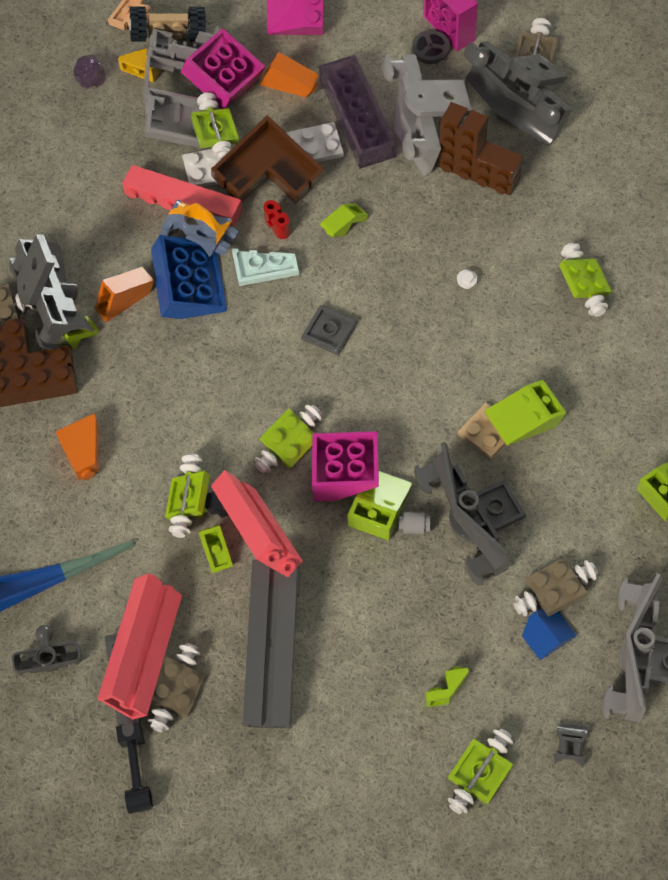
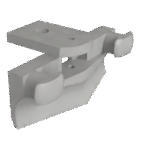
(417, 105)
(641, 653)

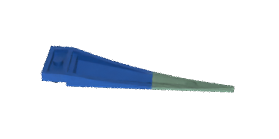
(23, 585)

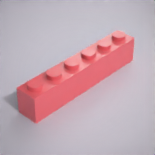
(165, 191)

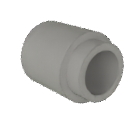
(414, 523)

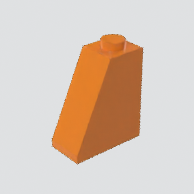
(289, 76)
(122, 292)
(81, 446)

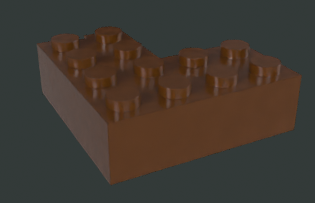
(270, 154)
(471, 156)
(32, 375)

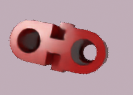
(276, 219)

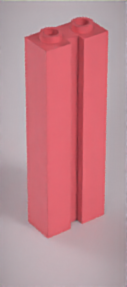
(256, 524)
(140, 647)

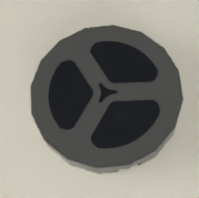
(430, 47)

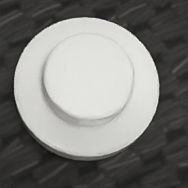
(467, 279)

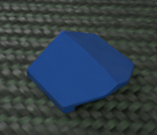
(547, 633)

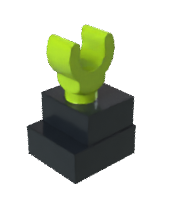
(213, 506)

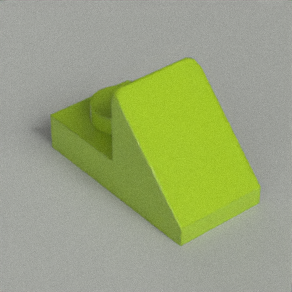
(73, 337)
(215, 548)

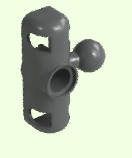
(57, 651)

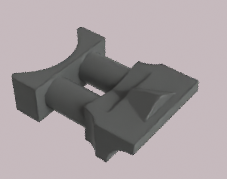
(571, 734)

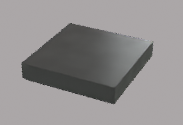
(329, 330)

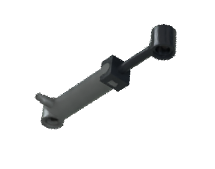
(129, 735)

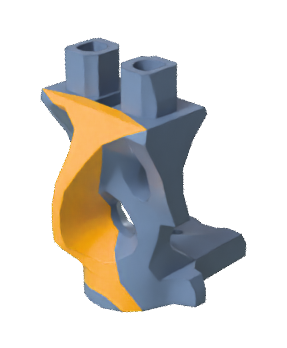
(207, 231)

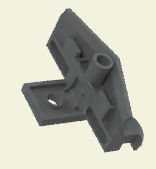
(495, 79)
(44, 284)
(471, 513)

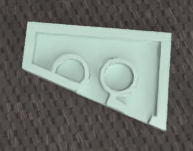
(262, 267)

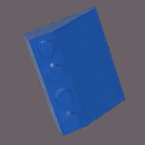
(186, 279)

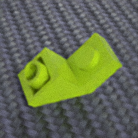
(342, 218)
(454, 681)

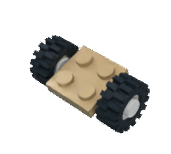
(171, 23)

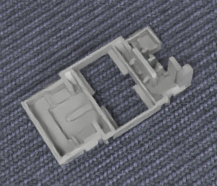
(168, 112)

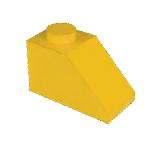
(135, 64)

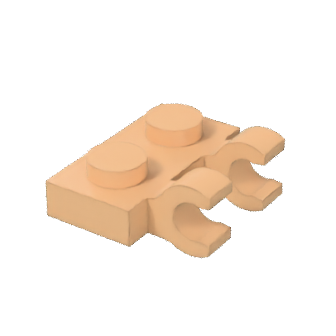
(121, 15)

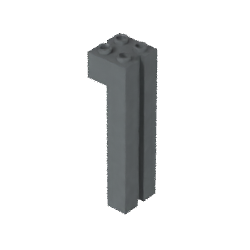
(270, 648)

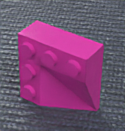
(295, 17)
(453, 19)
(223, 68)
(344, 464)

